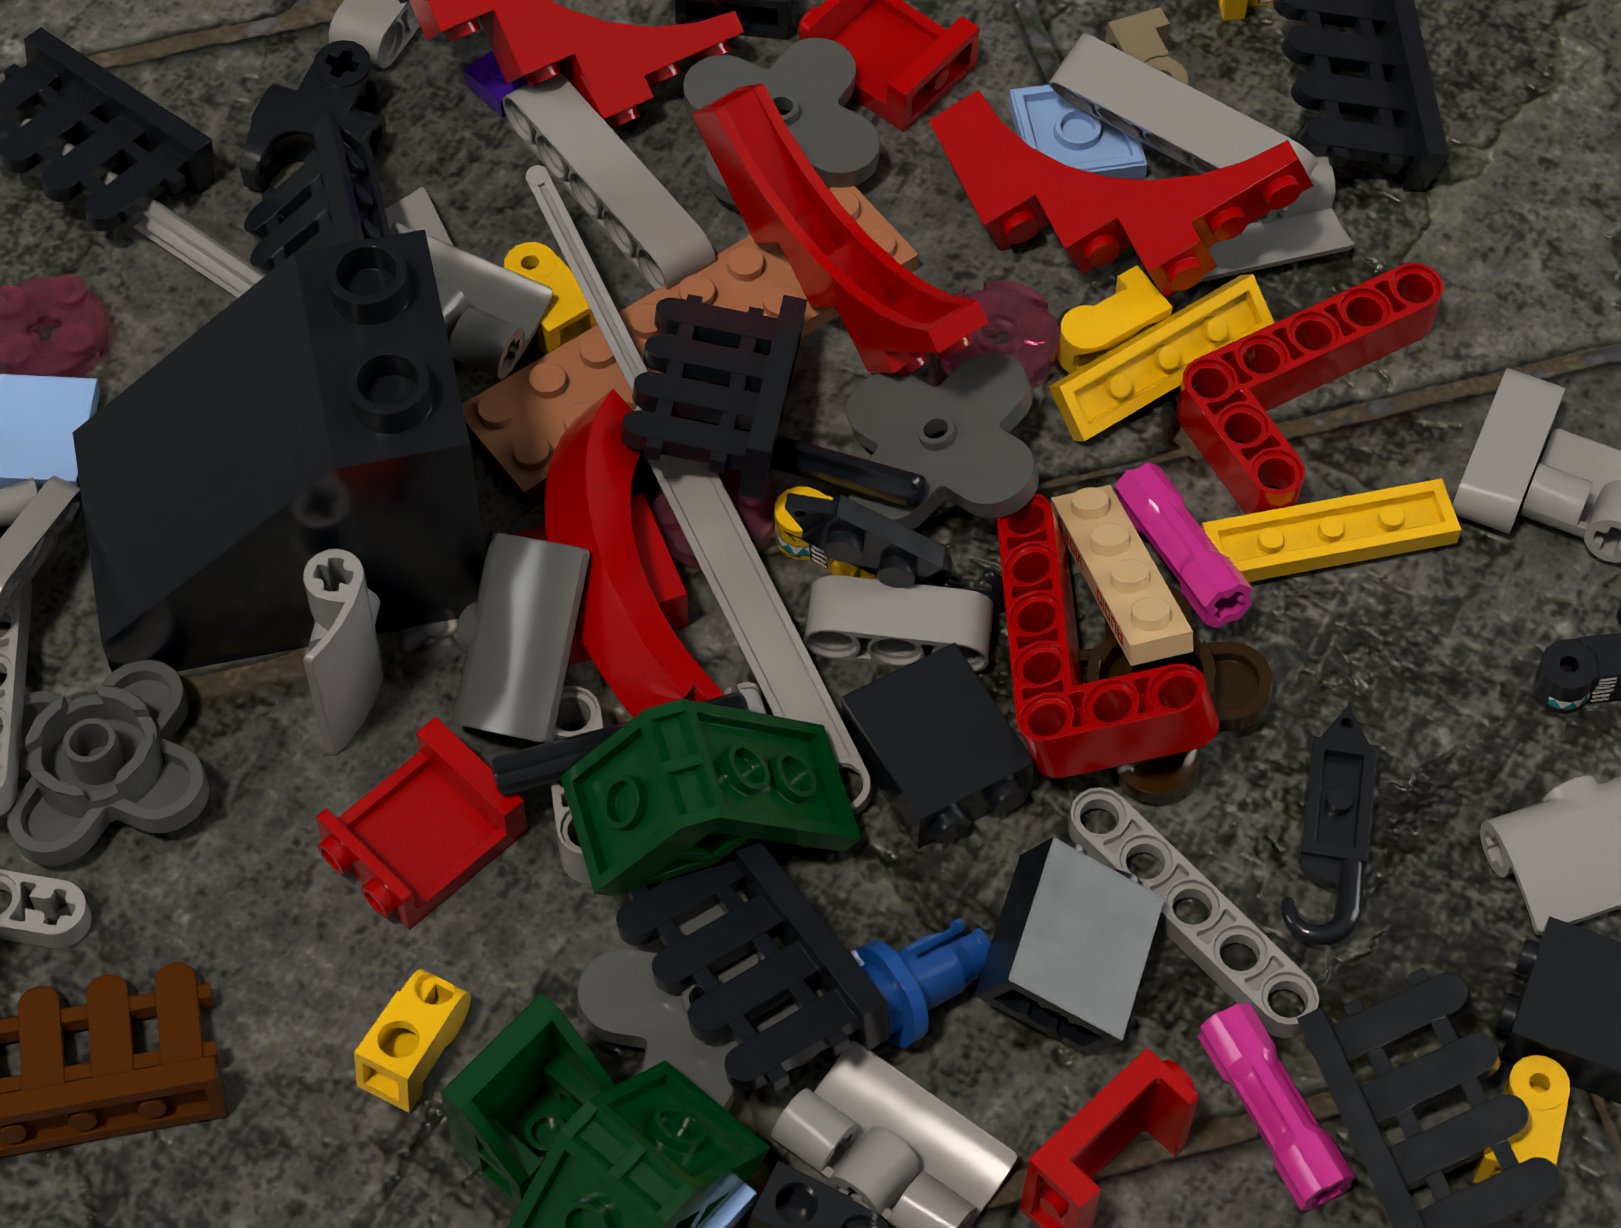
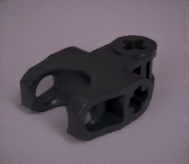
(284, 116)

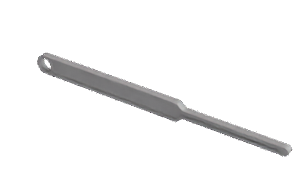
(715, 530)

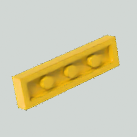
(1157, 357)
(1337, 530)

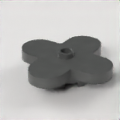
(810, 92)
(950, 436)
(104, 763)
(628, 1009)

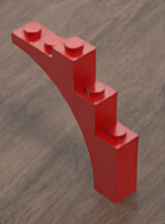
(596, 56)
(1100, 216)
(837, 264)

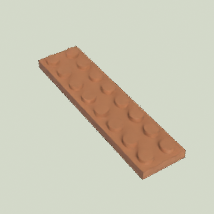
(528, 412)

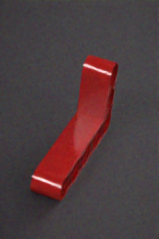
(1343, 337)
(1074, 724)

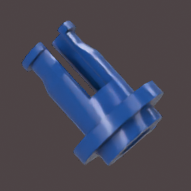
(922, 975)

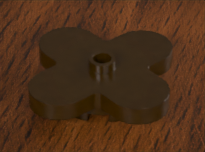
(1238, 686)

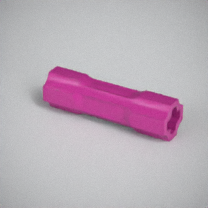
(1205, 575)
(1300, 1147)

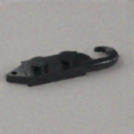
(878, 544)
(1336, 827)

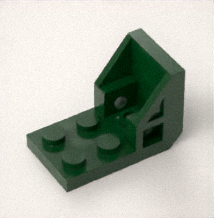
(698, 783)
(519, 1097)
(642, 1159)

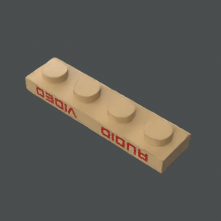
(1122, 575)

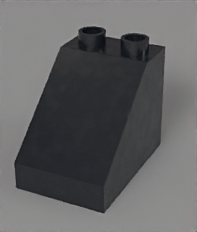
(277, 433)

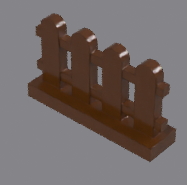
(117, 1089)

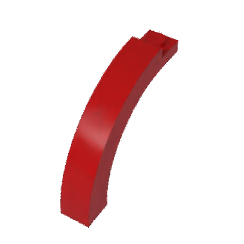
(617, 610)

